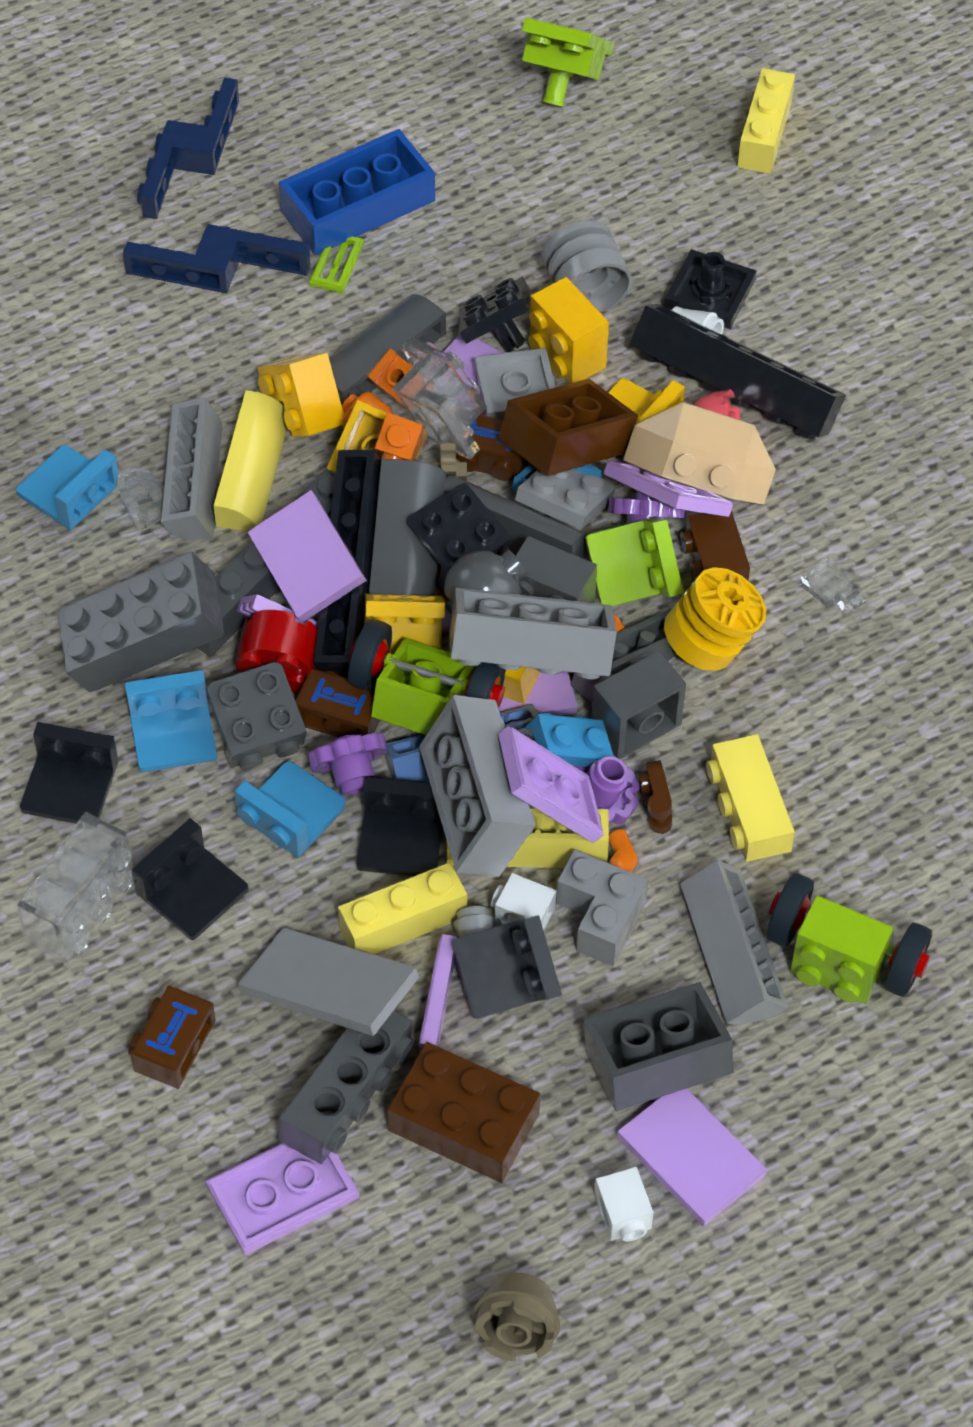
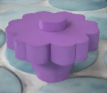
(643, 508)
(349, 760)
(613, 787)

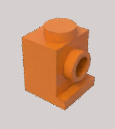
(389, 373)

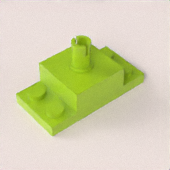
(565, 54)

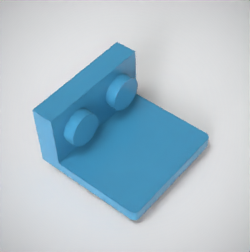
(70, 485)
(171, 721)

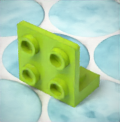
(634, 561)

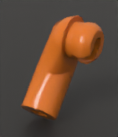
(624, 853)

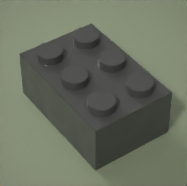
(658, 1046)

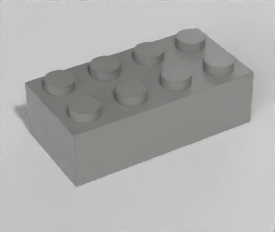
(532, 633)
(472, 787)

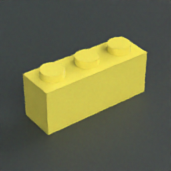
(766, 120)
(750, 798)
(403, 910)

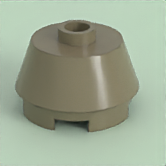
(517, 1316)

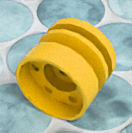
(714, 619)

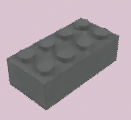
(141, 622)

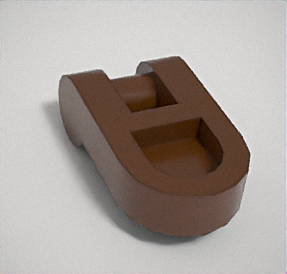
(654, 782)

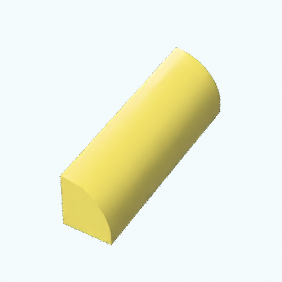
(250, 463)
(553, 843)

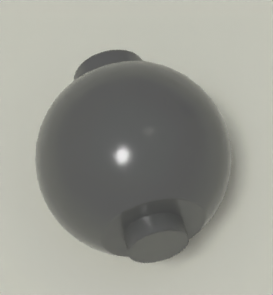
(484, 572)

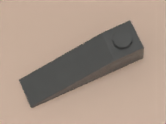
(631, 644)

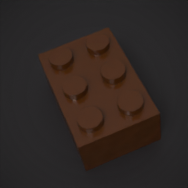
(567, 426)
(464, 1112)

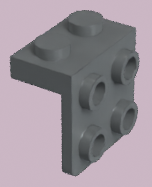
(257, 715)

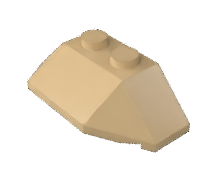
(703, 452)

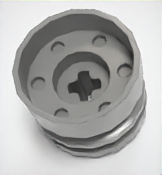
(590, 261)

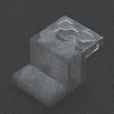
(440, 396)

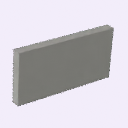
(328, 981)

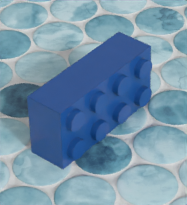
(357, 191)

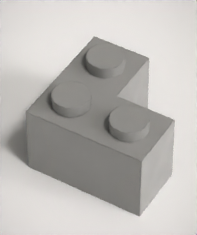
(607, 899)

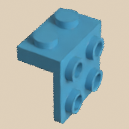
(289, 807)

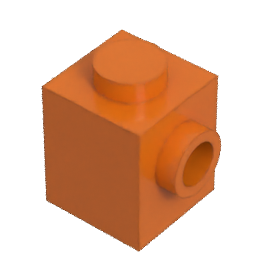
(399, 438)

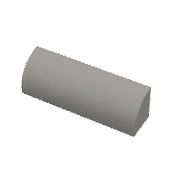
(192, 470)
(733, 944)

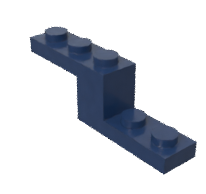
(188, 148)
(217, 258)

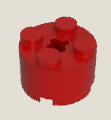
(278, 638)

